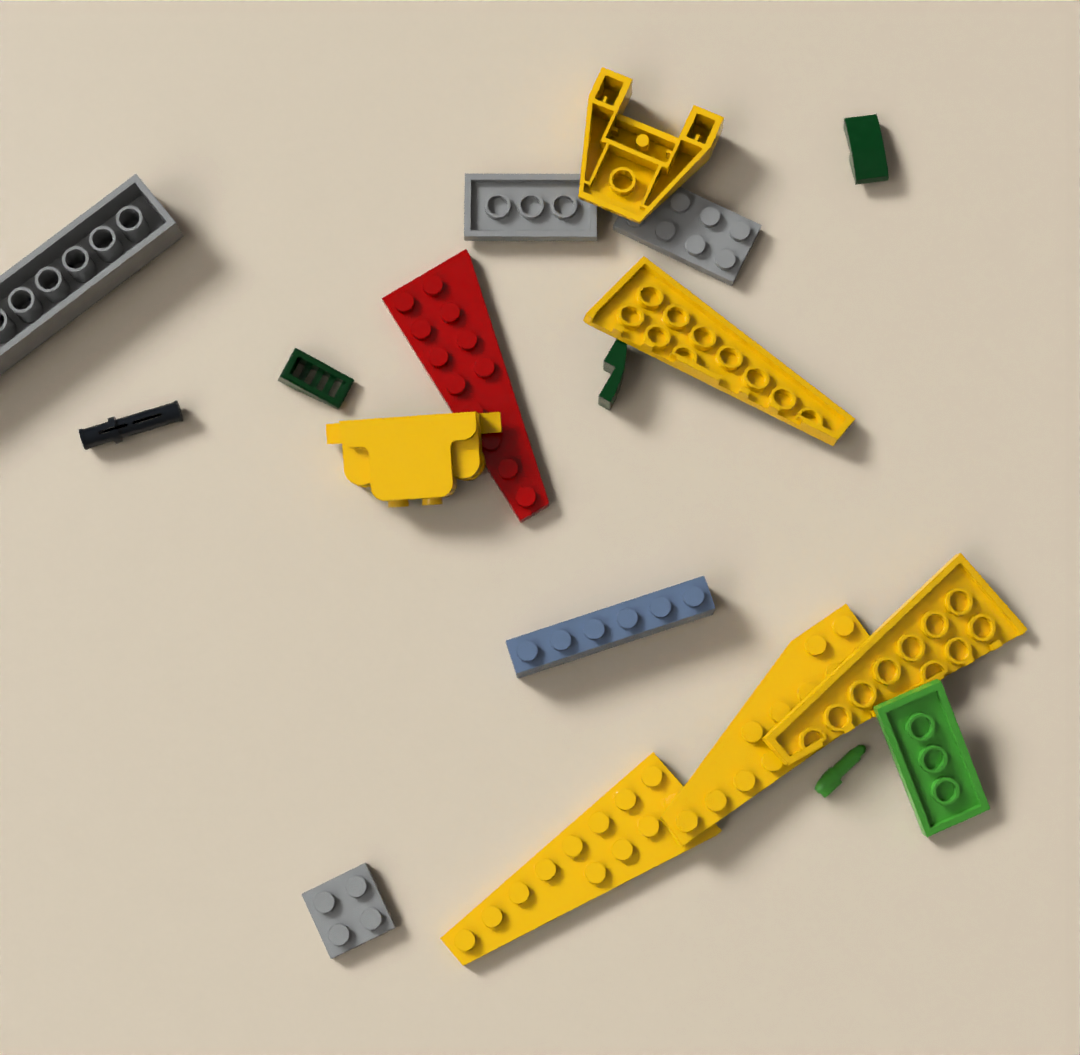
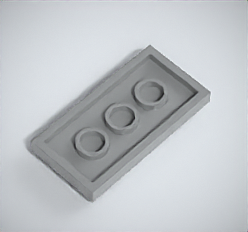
(527, 208)
(696, 234)

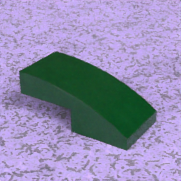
(866, 149)
(615, 365)

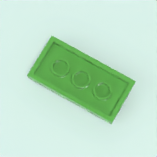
(931, 757)

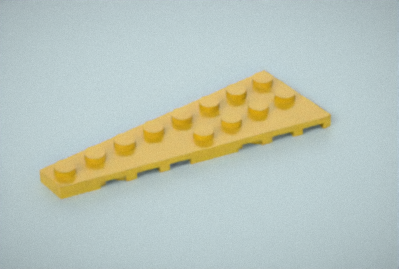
(681, 330)
(593, 855)

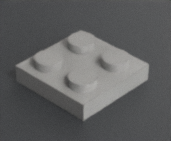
(348, 910)

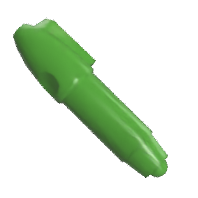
(832, 777)

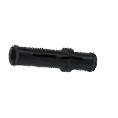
(130, 425)

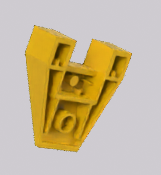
(631, 164)

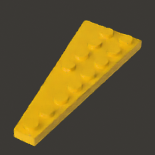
(926, 639)

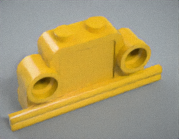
(414, 454)

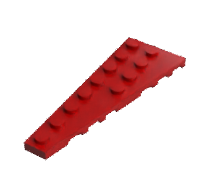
(457, 346)

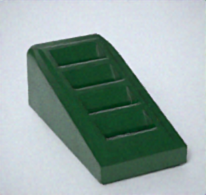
(322, 369)

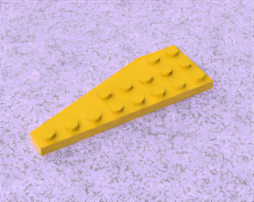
(740, 760)

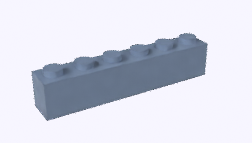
(610, 627)

